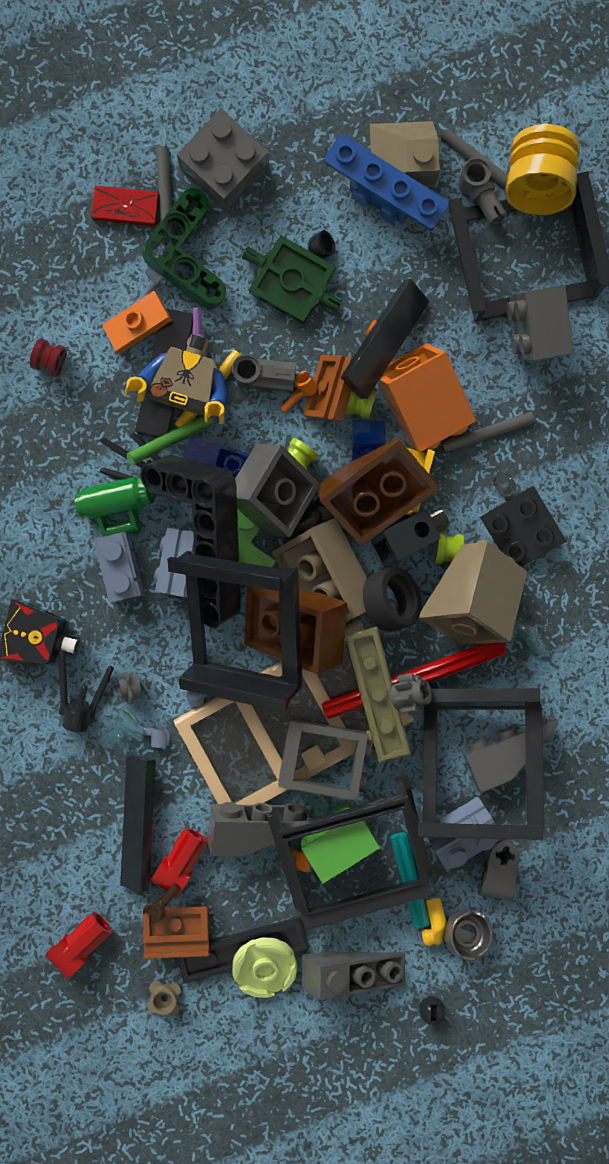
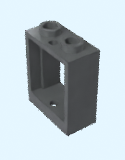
(291, 747)

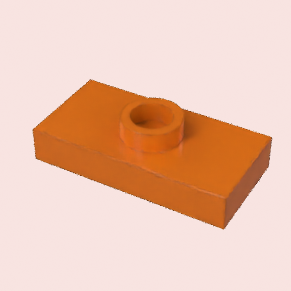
(137, 322)

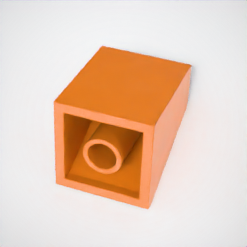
(426, 397)

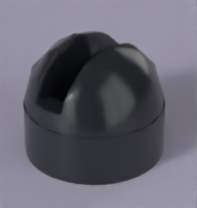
(322, 244)
(425, 1010)

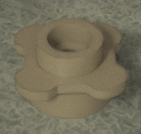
(160, 1006)

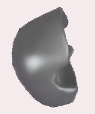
(464, 943)

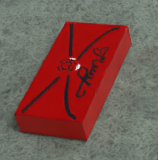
(125, 206)

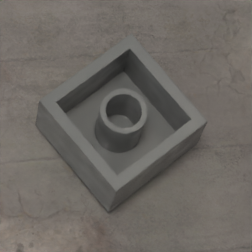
(223, 160)
(540, 323)
(274, 489)

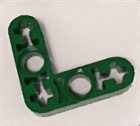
(175, 256)

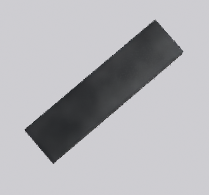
(385, 339)
(155, 417)
(137, 823)
(224, 948)

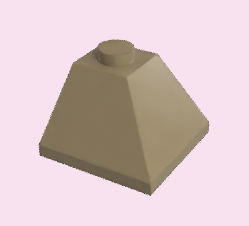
(408, 147)

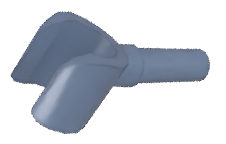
(154, 283)
(158, 737)

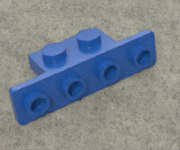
(384, 185)

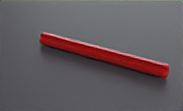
(429, 672)

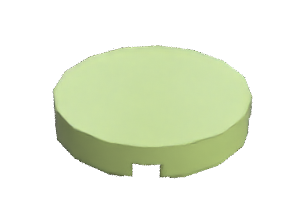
(264, 967)

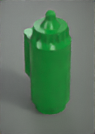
(112, 499)

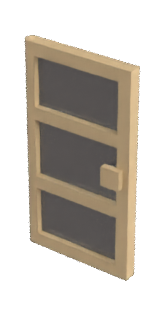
(243, 744)

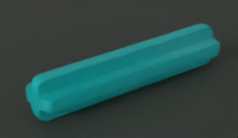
(407, 873)

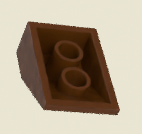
(376, 490)
(320, 627)

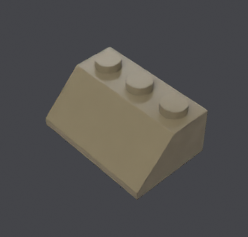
(326, 565)

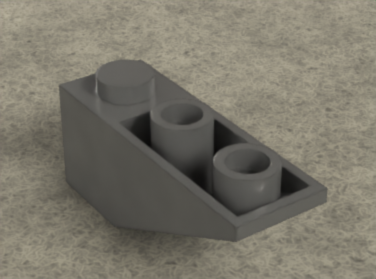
(501, 761)
(245, 828)
(349, 973)

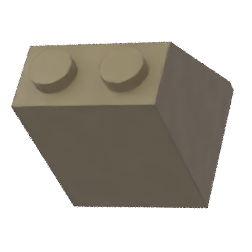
(477, 596)

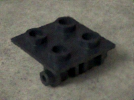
(523, 527)

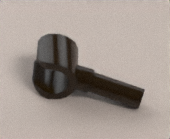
(162, 902)

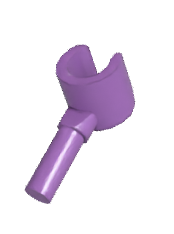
(196, 323)

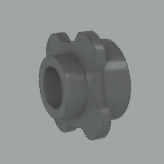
(129, 687)

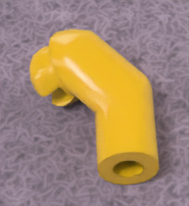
(438, 923)

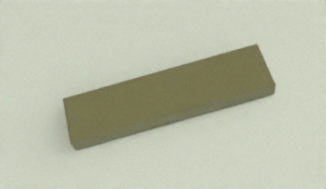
(375, 687)

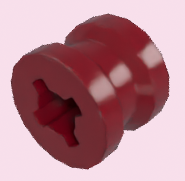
(48, 357)

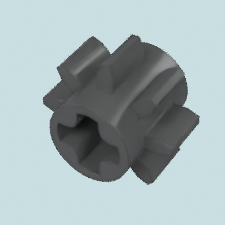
(410, 694)

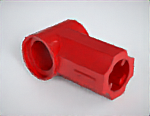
(180, 861)
(75, 947)

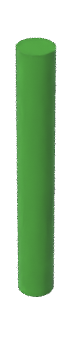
(168, 440)

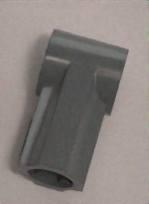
(268, 374)

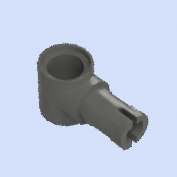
(482, 191)

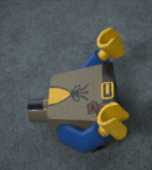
(184, 381)

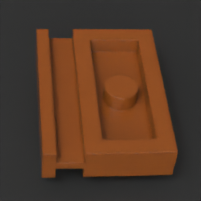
(332, 392)
(179, 934)

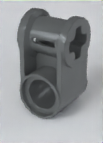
(500, 872)

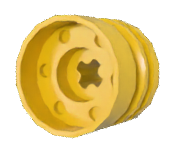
(543, 169)

